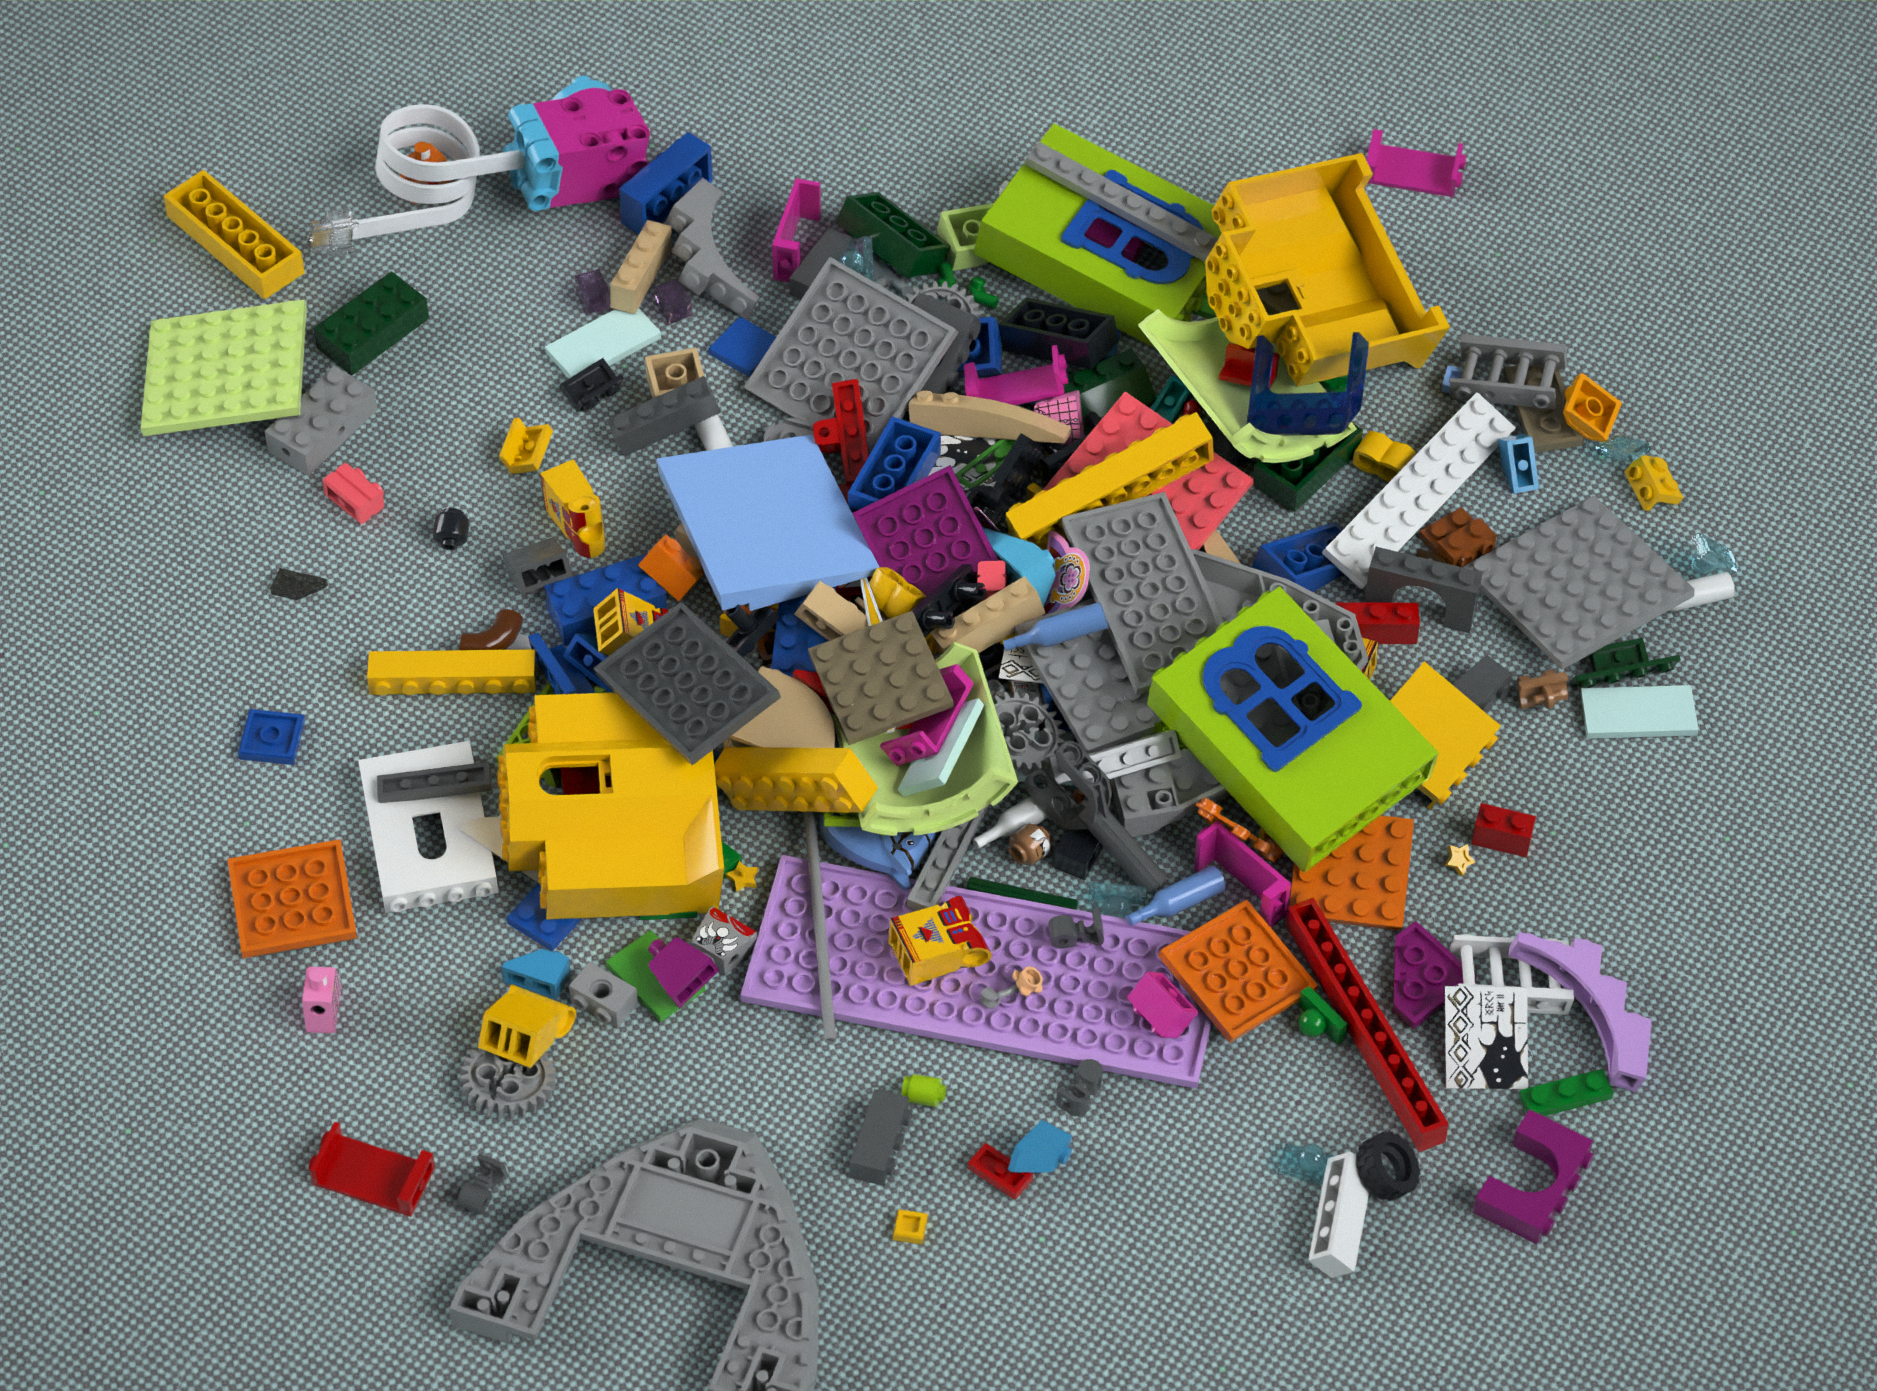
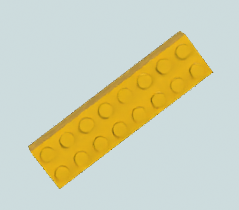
(1118, 479)

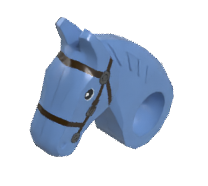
(882, 853)

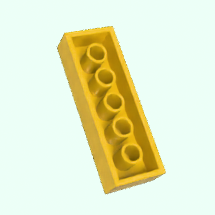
(234, 234)
(794, 779)

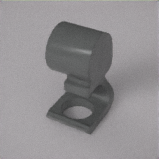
(1065, 931)
(1087, 1084)
(477, 1195)

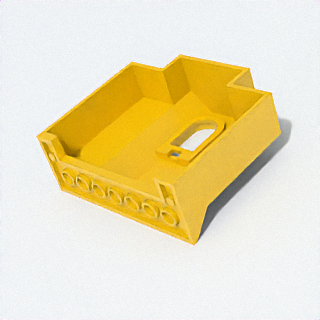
(1332, 251)
(616, 853)

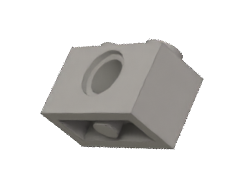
(596, 982)

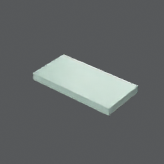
(607, 337)
(1639, 711)
(935, 769)

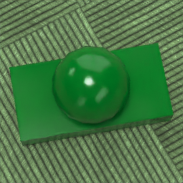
(1320, 1017)

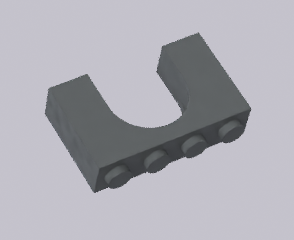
(968, 327)
(1454, 584)

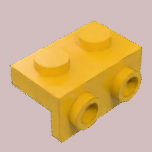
(525, 447)
(1652, 482)

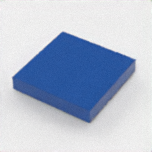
(742, 346)
(271, 736)

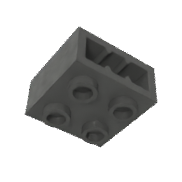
(537, 566)

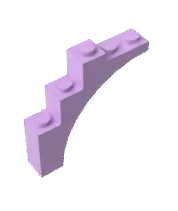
(1603, 997)

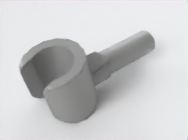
(992, 999)

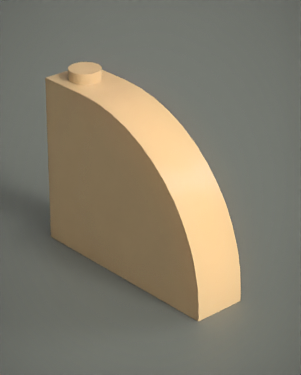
(792, 721)

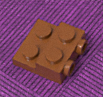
(1459, 538)

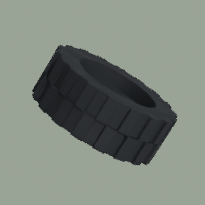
(1402, 1159)

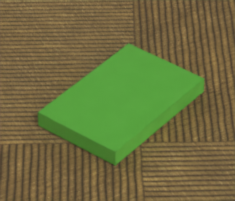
(633, 968)

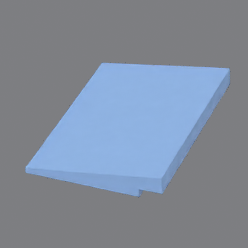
(766, 520)

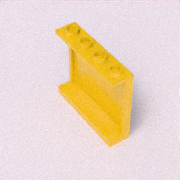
(1449, 724)

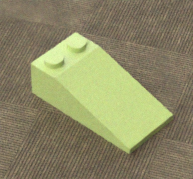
(960, 231)

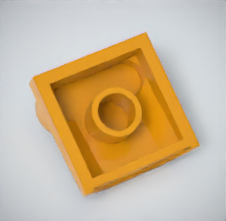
(1590, 409)

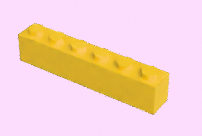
(452, 672)

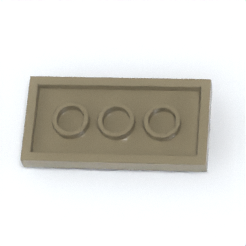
(1545, 425)

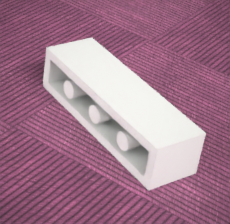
(1339, 1217)

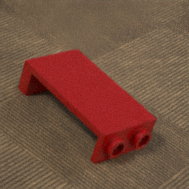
(370, 1172)

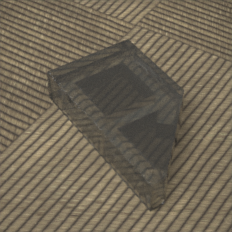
(296, 584)

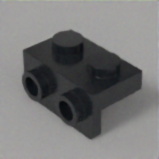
(590, 385)

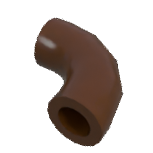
(497, 637)

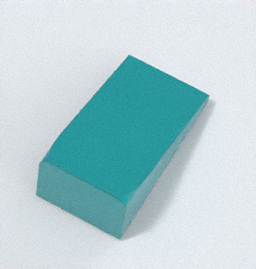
(1172, 399)

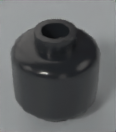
(451, 528)

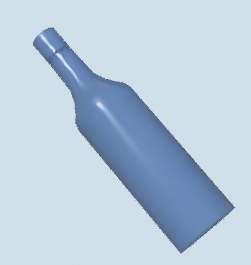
(1062, 627)
(1181, 895)

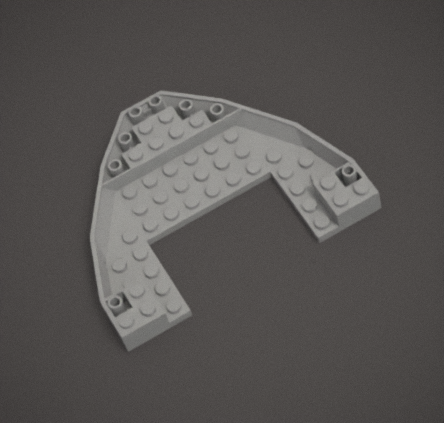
(1171, 789)
(687, 1201)

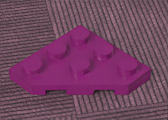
(1421, 974)

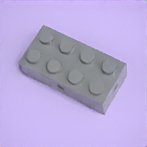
(326, 420)

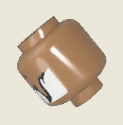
(1029, 844)

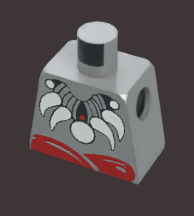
(724, 940)

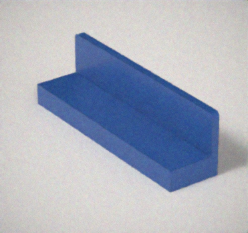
(557, 670)

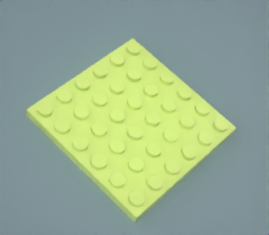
(224, 368)

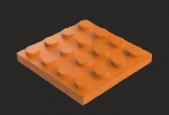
(1363, 877)
(291, 898)
(1237, 970)

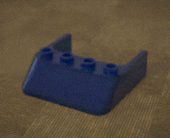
(1305, 412)

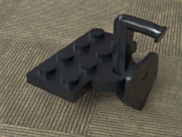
(1009, 478)

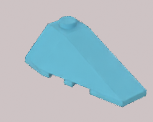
(1023, 560)

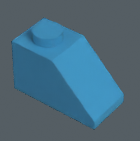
(1519, 462)
(538, 972)
(1041, 1149)

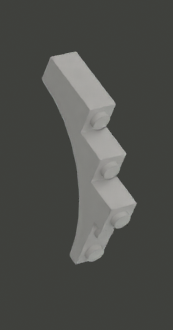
(695, 245)

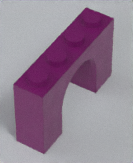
(1532, 1212)

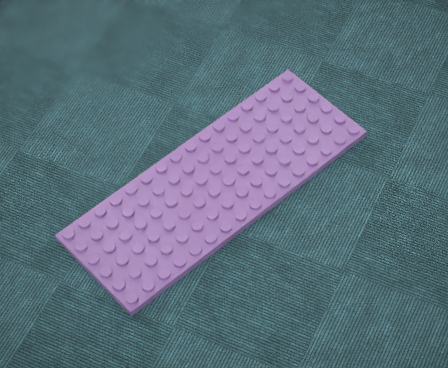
(1072, 1019)

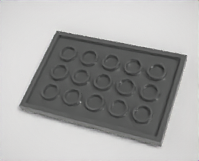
(687, 683)

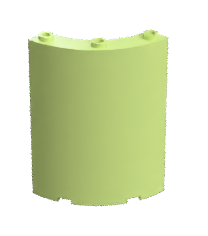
(1197, 356)
(978, 778)

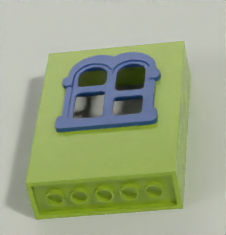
(1040, 237)
(1325, 777)

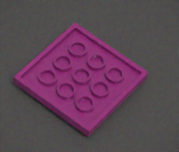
(925, 531)

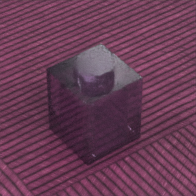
(592, 291)
(673, 301)

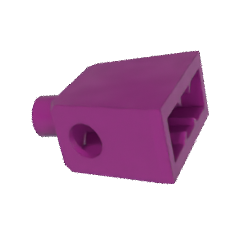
(680, 968)

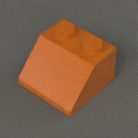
(672, 567)

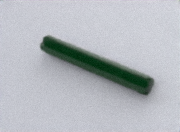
(1006, 890)

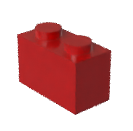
(1503, 830)

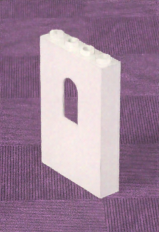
(405, 875)

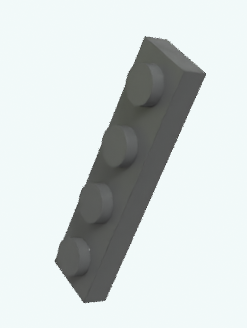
(434, 783)

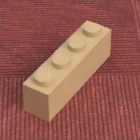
(641, 267)
(830, 613)
(992, 618)

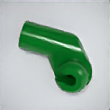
(946, 275)
(977, 289)

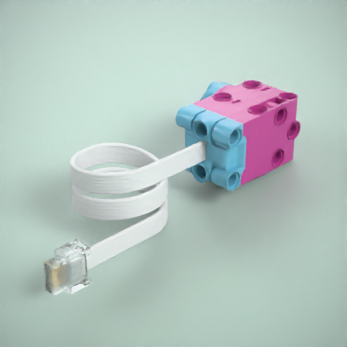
(561, 155)

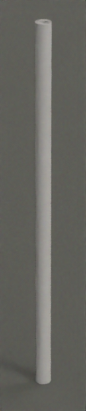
(819, 928)

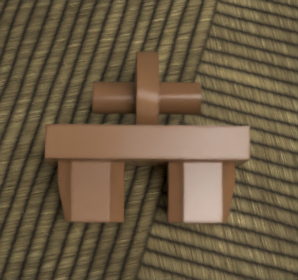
(1542, 690)

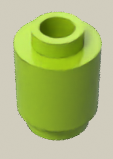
(924, 1090)

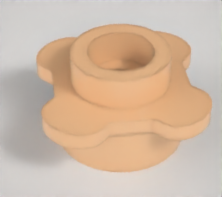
(1028, 980)

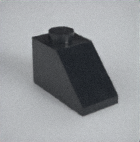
(1076, 853)

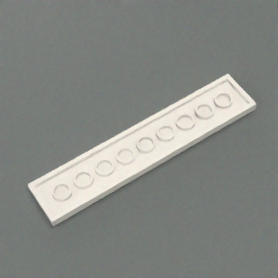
(1419, 488)

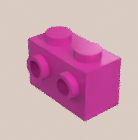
(1162, 1005)

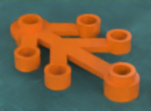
(1211, 812)

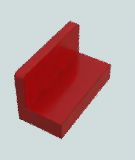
(1240, 365)

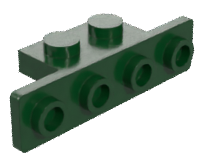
(1622, 660)

